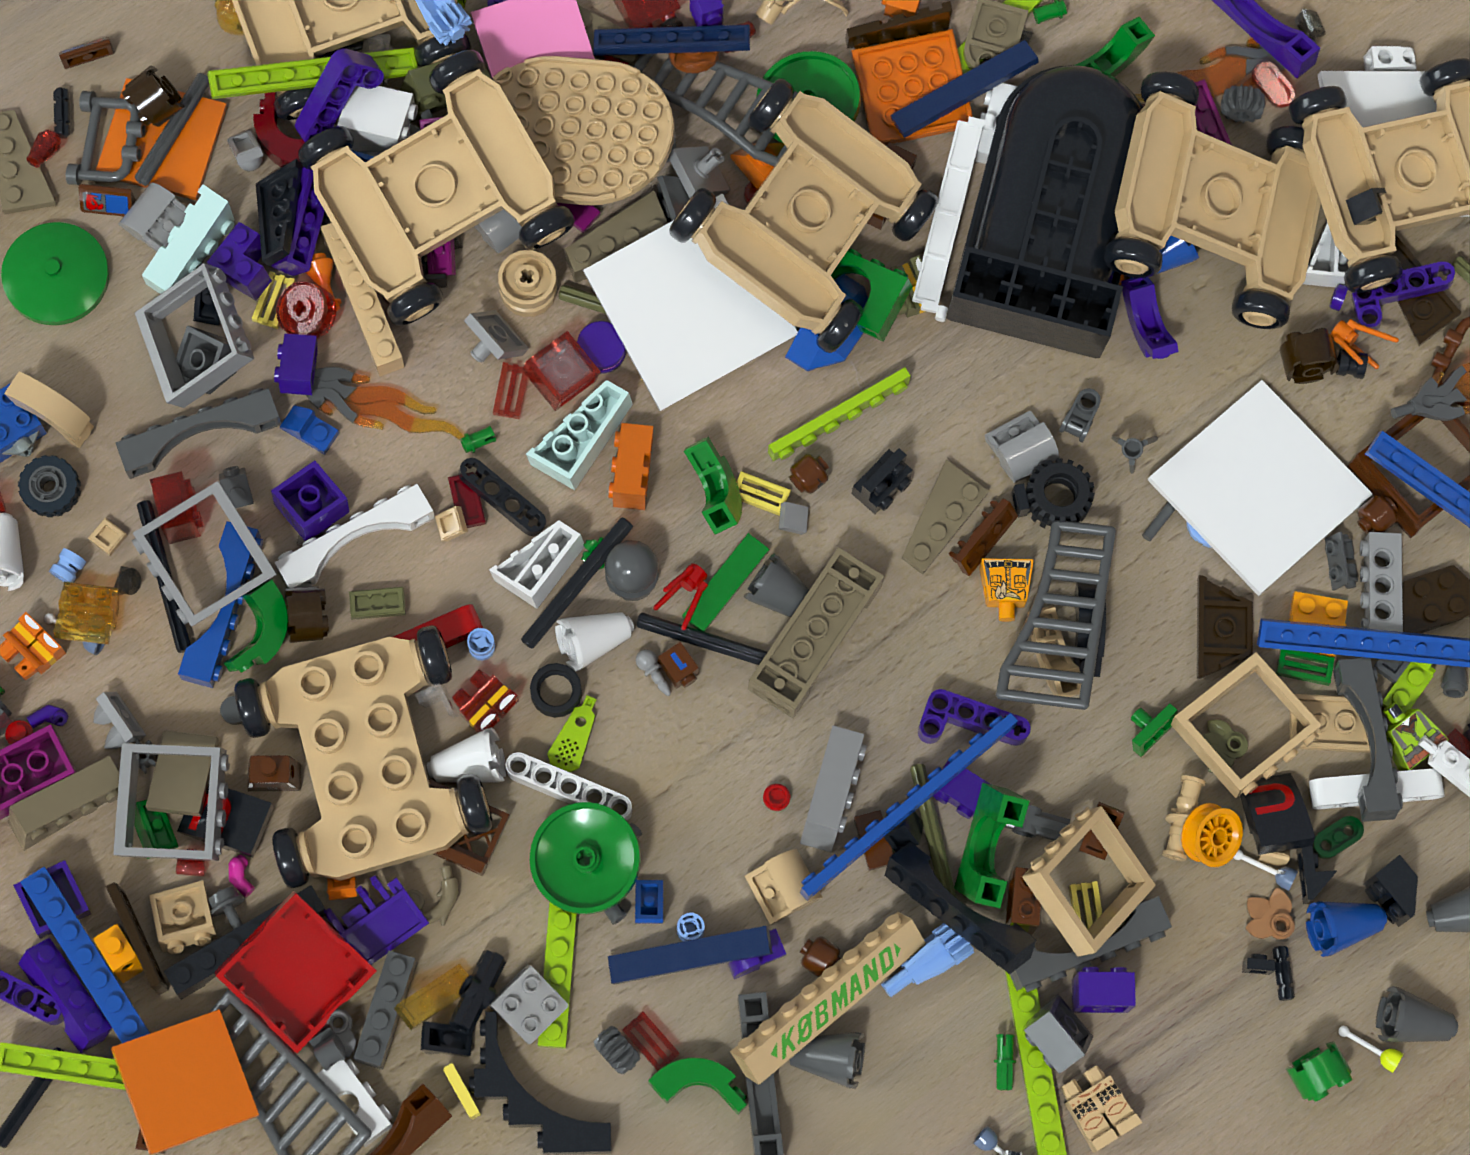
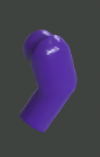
(48, 714)

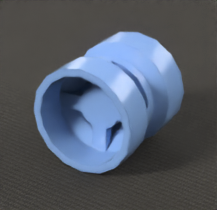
(67, 566)
(482, 639)
(690, 931)

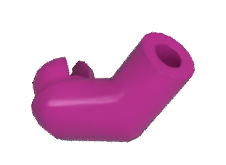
(236, 875)

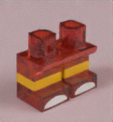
(489, 692)

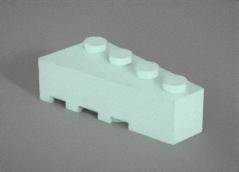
(191, 241)
(578, 441)

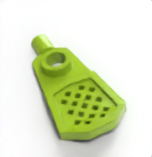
(574, 734)

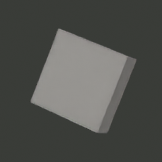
(793, 518)

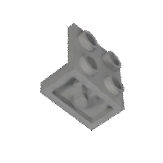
(528, 1004)

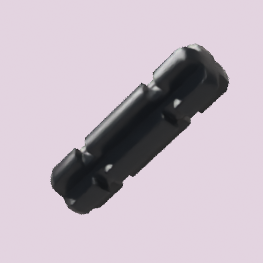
(61, 112)
(1283, 973)

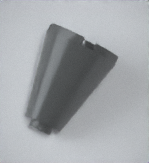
(777, 588)
(1451, 913)
(1412, 1019)
(833, 1058)

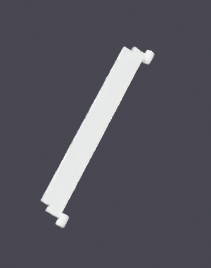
(948, 214)

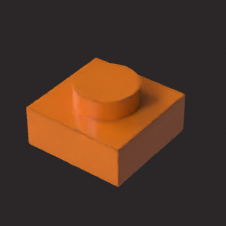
(342, 889)

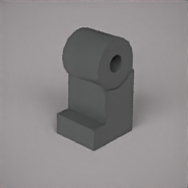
(328, 1047)

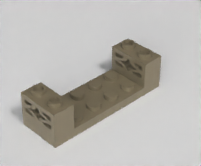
(815, 632)

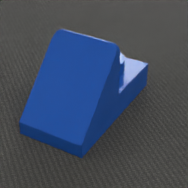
(309, 429)
(649, 902)

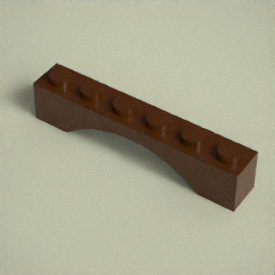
(416, 1122)

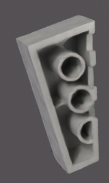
(832, 789)

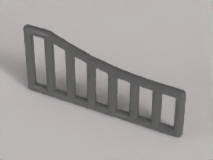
(718, 120)
(1033, 620)
(305, 1075)

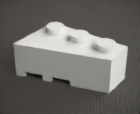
(1327, 262)
(540, 564)

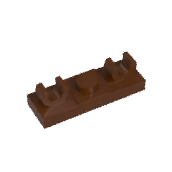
(984, 536)

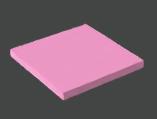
(528, 30)

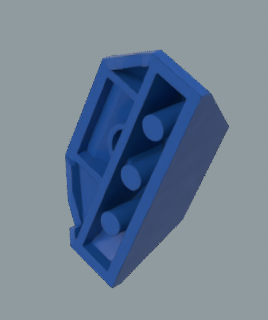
(804, 348)

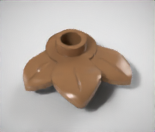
(1268, 912)

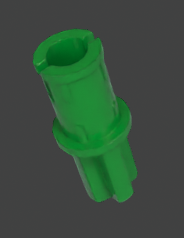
(1004, 1062)

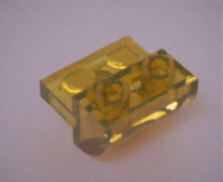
(87, 613)

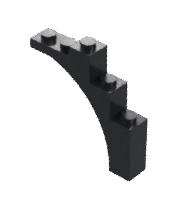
(560, 1133)

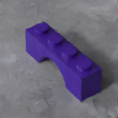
(82, 1017)

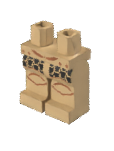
(1095, 1105)

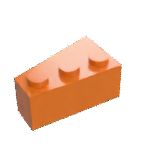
(631, 466)

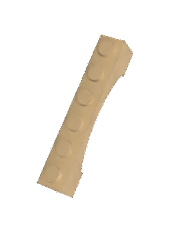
(365, 305)

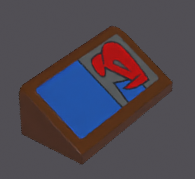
(86, 53)
(105, 200)

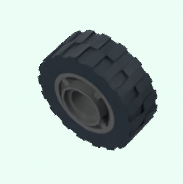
(38, 474)

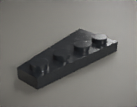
(277, 210)

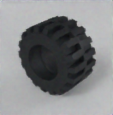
(1062, 474)

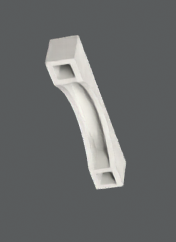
(403, 512)

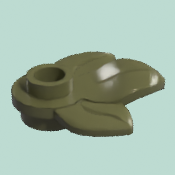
(1219, 738)

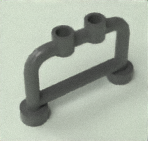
(130, 152)

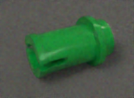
(1050, 11)
(477, 439)

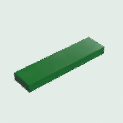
(727, 581)

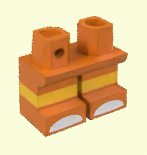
(34, 644)

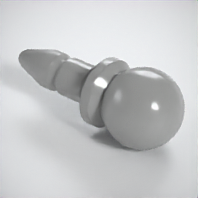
(647, 661)

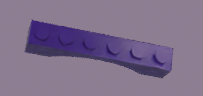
(1287, 45)

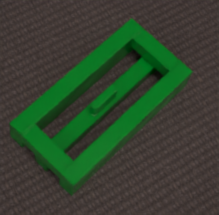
(1280, 671)

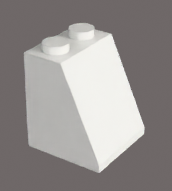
(378, 117)

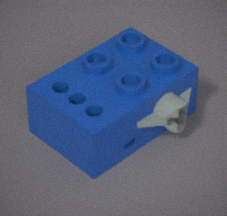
(17, 429)

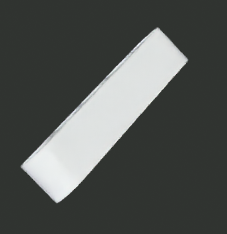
(558, 779)
(1343, 790)

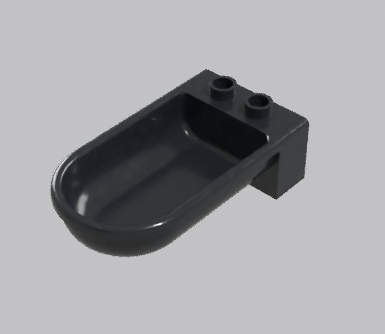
(1049, 212)

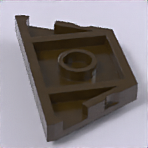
(1435, 600)
(1222, 628)

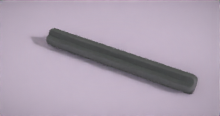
(172, 130)

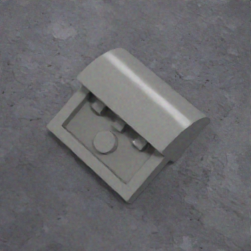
(154, 216)
(499, 230)
(1022, 445)

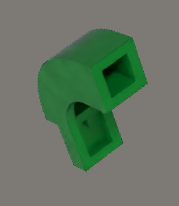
(1122, 49)
(721, 490)
(270, 630)
(697, 1071)

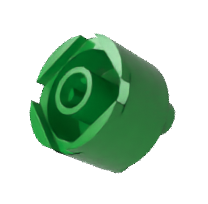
(1319, 1071)

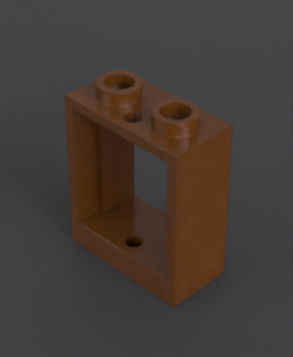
(1022, 903)

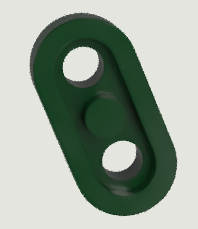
(1337, 838)

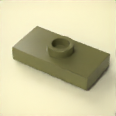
(377, 603)

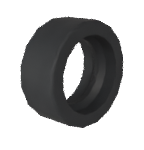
(545, 672)

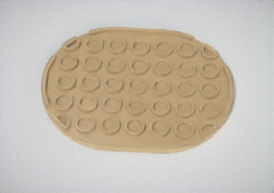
(593, 123)

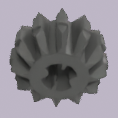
(1242, 103)
(616, 1050)

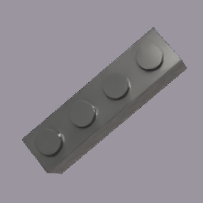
(382, 1017)

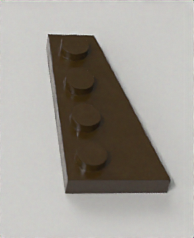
(900, 27)
(1425, 313)

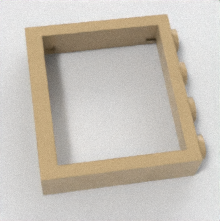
(1212, 759)
(1056, 905)

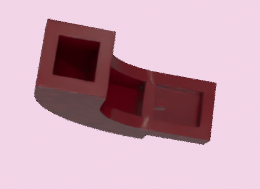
(274, 143)

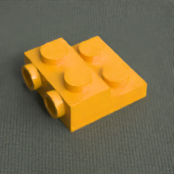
(1318, 610)

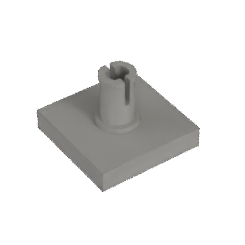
(699, 169)
(495, 337)

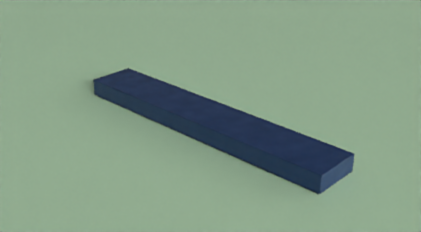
(671, 40)
(964, 88)
(690, 955)

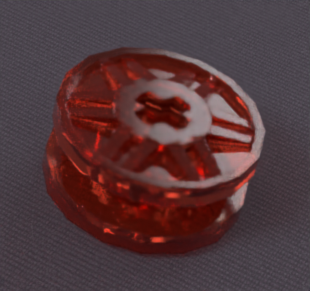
(306, 309)

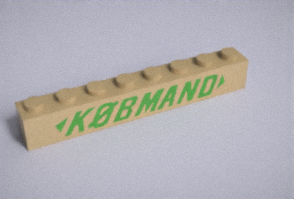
(828, 997)

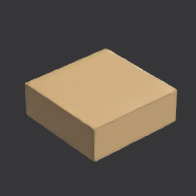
(451, 523)
(107, 536)

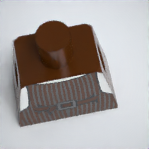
(273, 773)

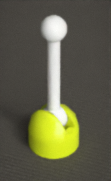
(1389, 1058)

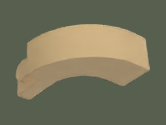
(50, 407)
(1053, 661)

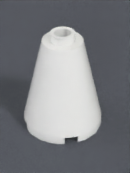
(10, 553)
(591, 636)
(470, 756)

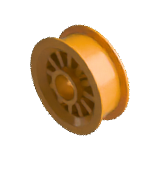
(1212, 835)

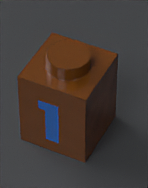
(679, 666)

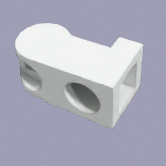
(1390, 59)

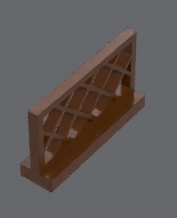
(468, 859)

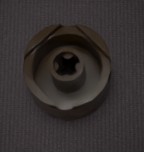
(153, 97)
(1308, 356)
(305, 614)

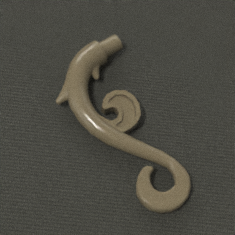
(448, 898)

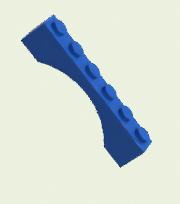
(203, 658)

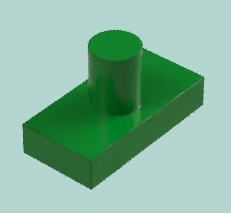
(1151, 728)

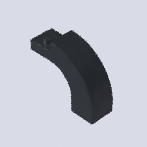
(1085, 615)

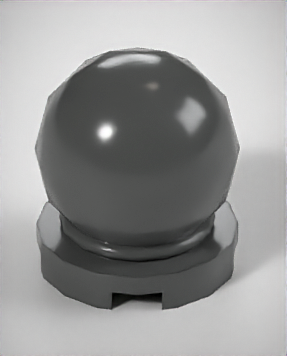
(631, 570)

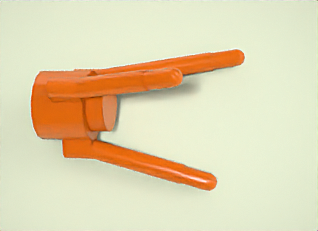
(1346, 335)

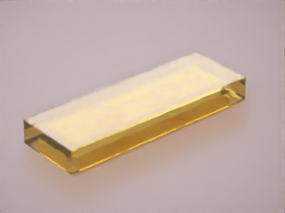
(432, 997)

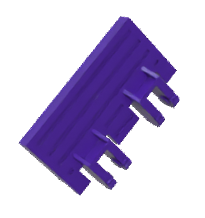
(385, 925)

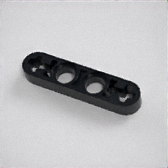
(505, 493)

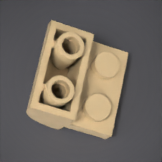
(779, 885)

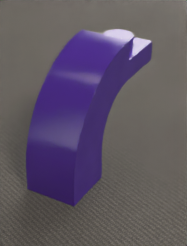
(1146, 320)

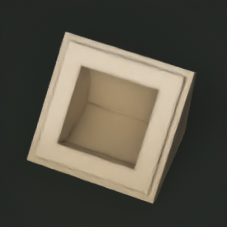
(1277, 859)

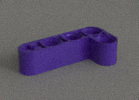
(334, 88)
(1404, 290)
(975, 723)
(18, 988)

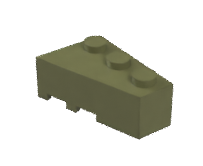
(424, 96)

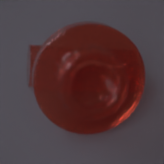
(190, 867)

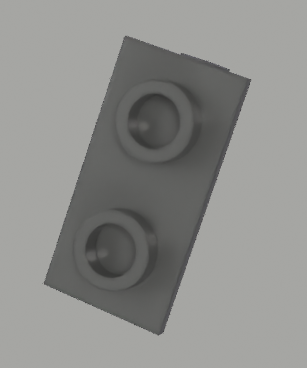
(1338, 551)

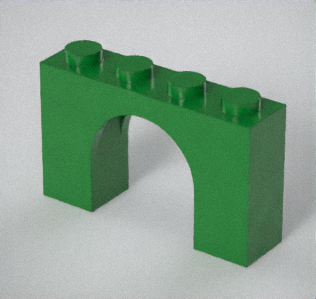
(886, 296)
(977, 871)

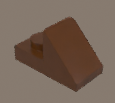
(1090, 843)

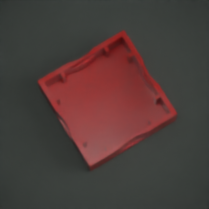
(295, 971)

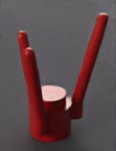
(690, 580)

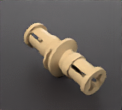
(1185, 805)

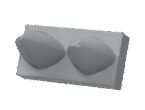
(125, 728)

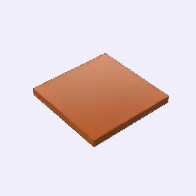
(902, 73)
(186, 161)
(184, 1082)

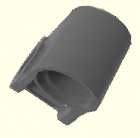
(1080, 418)

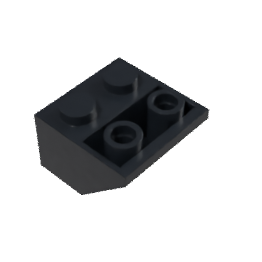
(1394, 890)

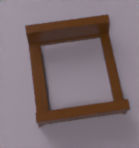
(1376, 482)

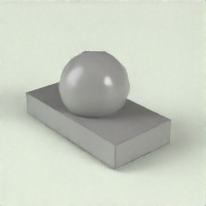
(246, 150)

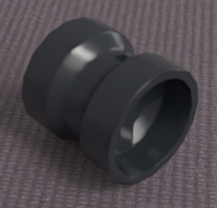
(1348, 365)

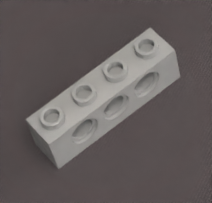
(1389, 548)

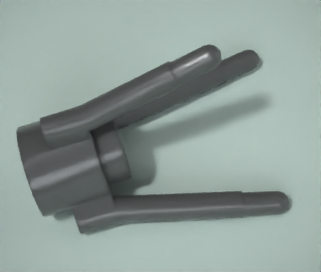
(1133, 448)

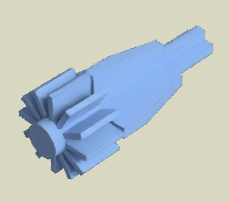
(445, 19)
(940, 953)

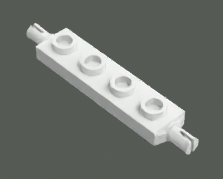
(1448, 762)

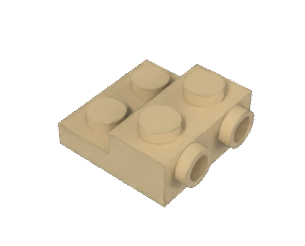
(183, 917)

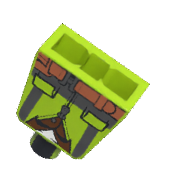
(1405, 733)

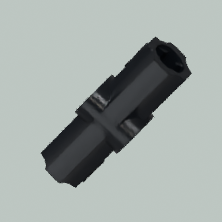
(477, 992)

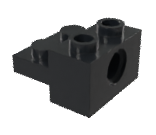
(872, 487)

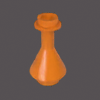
(321, 273)

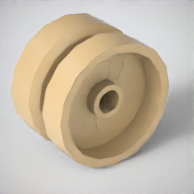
(513, 281)

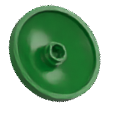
(821, 77)
(55, 273)
(585, 858)

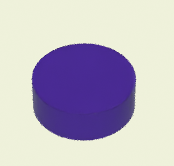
(1338, 297)

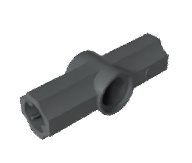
(1040, 824)

